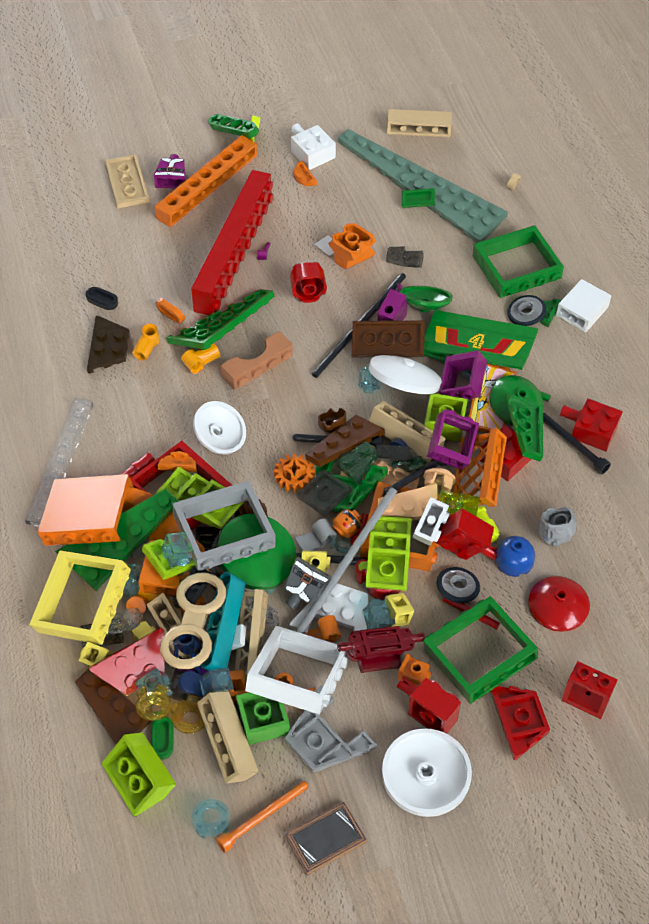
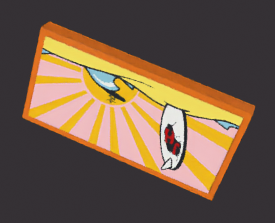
(480, 407)

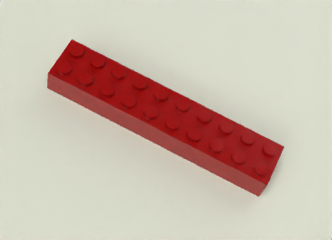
(232, 243)

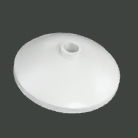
(222, 420)

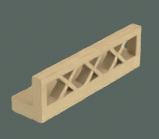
(257, 627)

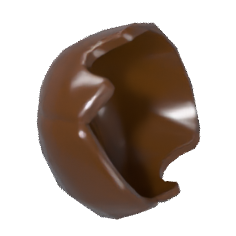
(332, 420)

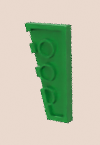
(528, 425)

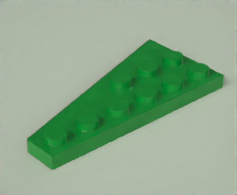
(219, 323)

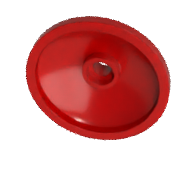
(557, 612)

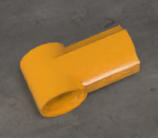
(147, 342)
(197, 359)

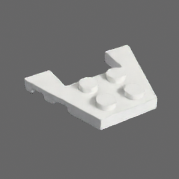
(342, 603)

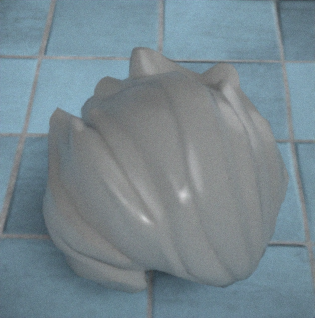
(557, 525)

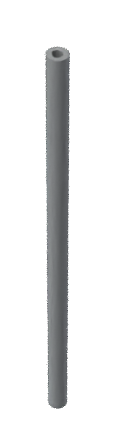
(346, 561)

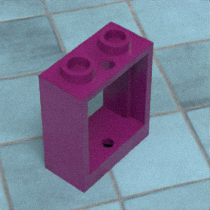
(462, 362)
(448, 456)

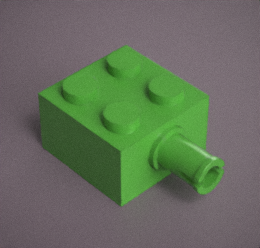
(262, 717)

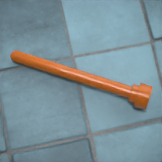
(227, 839)

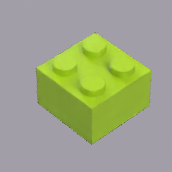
(436, 405)

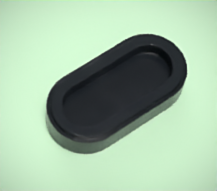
(101, 298)

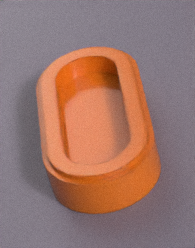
(170, 311)

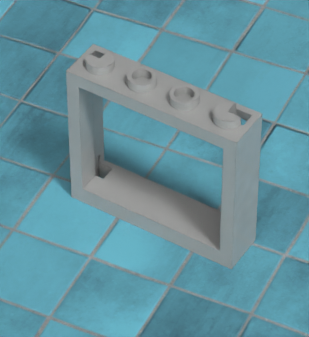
(216, 500)

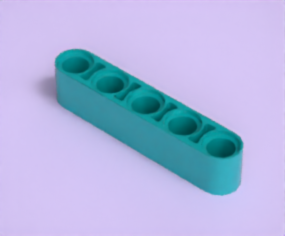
(223, 623)

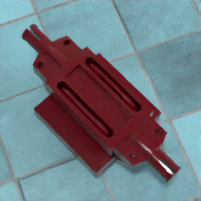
(379, 647)

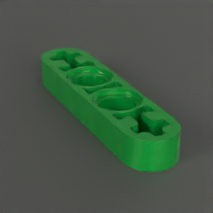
(234, 124)

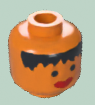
(347, 523)

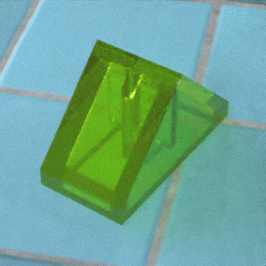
(458, 501)

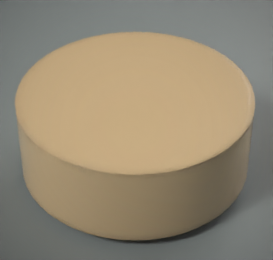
(514, 180)

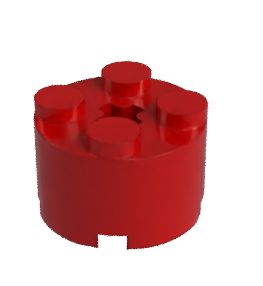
(308, 281)

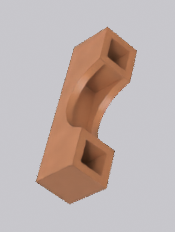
(240, 371)

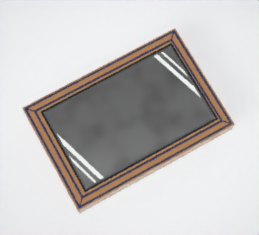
(325, 838)

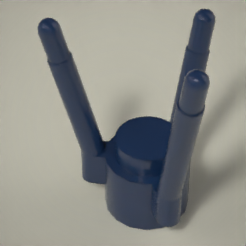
(187, 644)

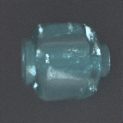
(367, 381)

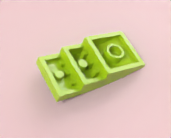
(185, 486)
(389, 554)

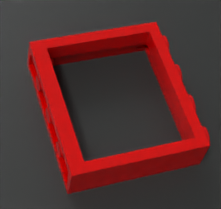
(151, 472)

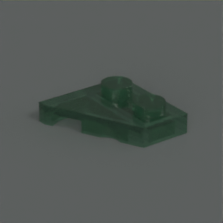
(358, 462)

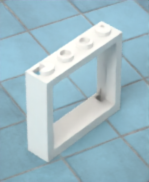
(288, 693)

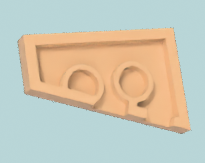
(410, 503)

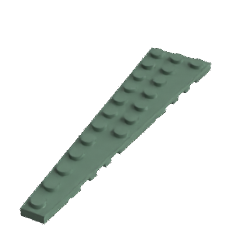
(462, 208)

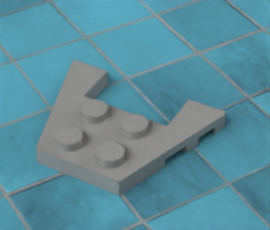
(320, 745)

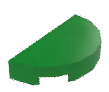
(551, 309)

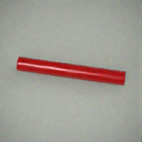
(485, 619)

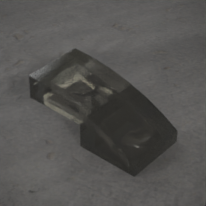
(401, 257)

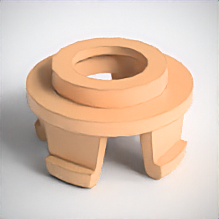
(446, 479)

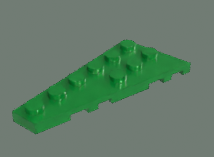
(133, 529)

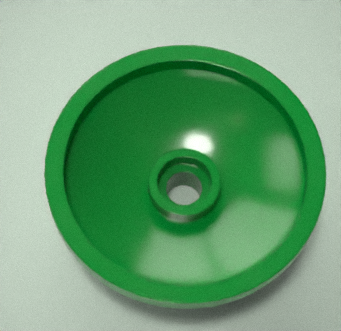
(426, 297)
(514, 385)

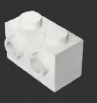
(431, 519)

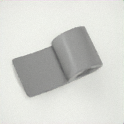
(321, 535)

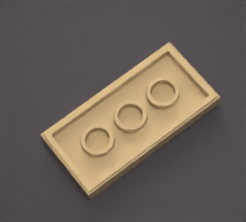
(127, 181)

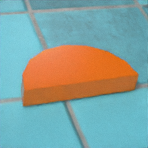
(303, 175)
(176, 460)

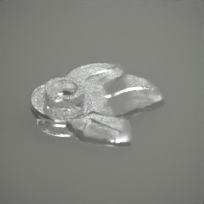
(127, 620)

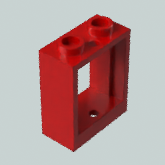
(584, 683)

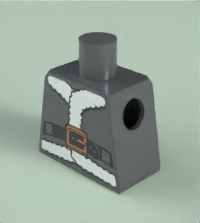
(304, 582)

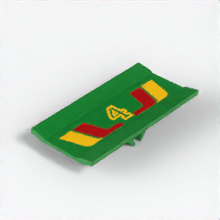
(497, 341)

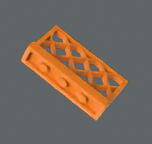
(491, 468)

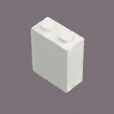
(583, 305)

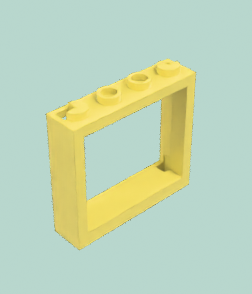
(54, 588)

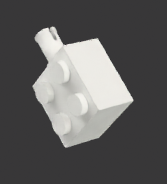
(312, 146)

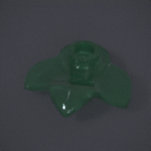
(412, 464)

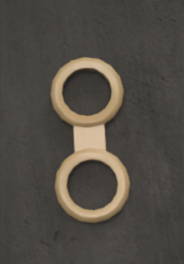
(193, 621)

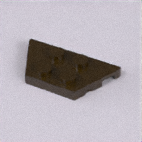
(108, 344)

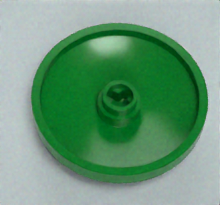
(263, 569)

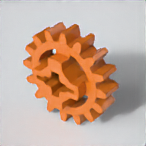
(285, 469)

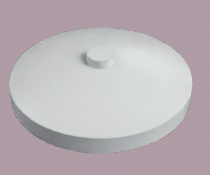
(405, 374)
(426, 772)

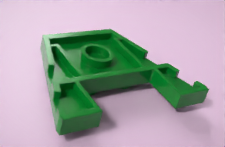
(359, 492)

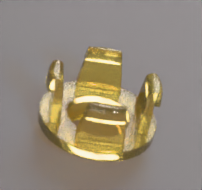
(158, 697)
(183, 707)

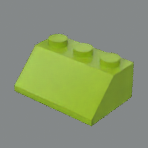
(138, 773)

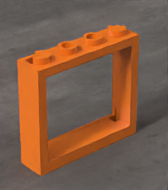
(416, 560)

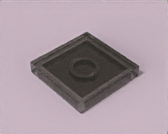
(324, 492)

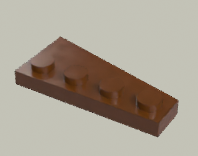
(343, 439)
(110, 706)

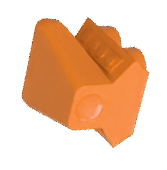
(352, 245)

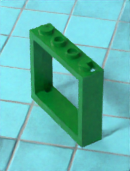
(510, 241)
(498, 674)

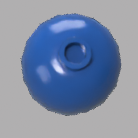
(515, 556)

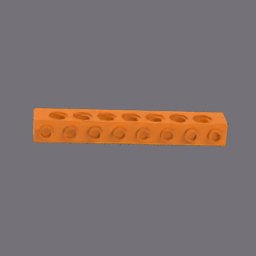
(205, 181)

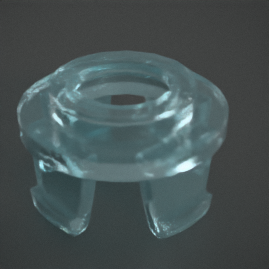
(206, 829)

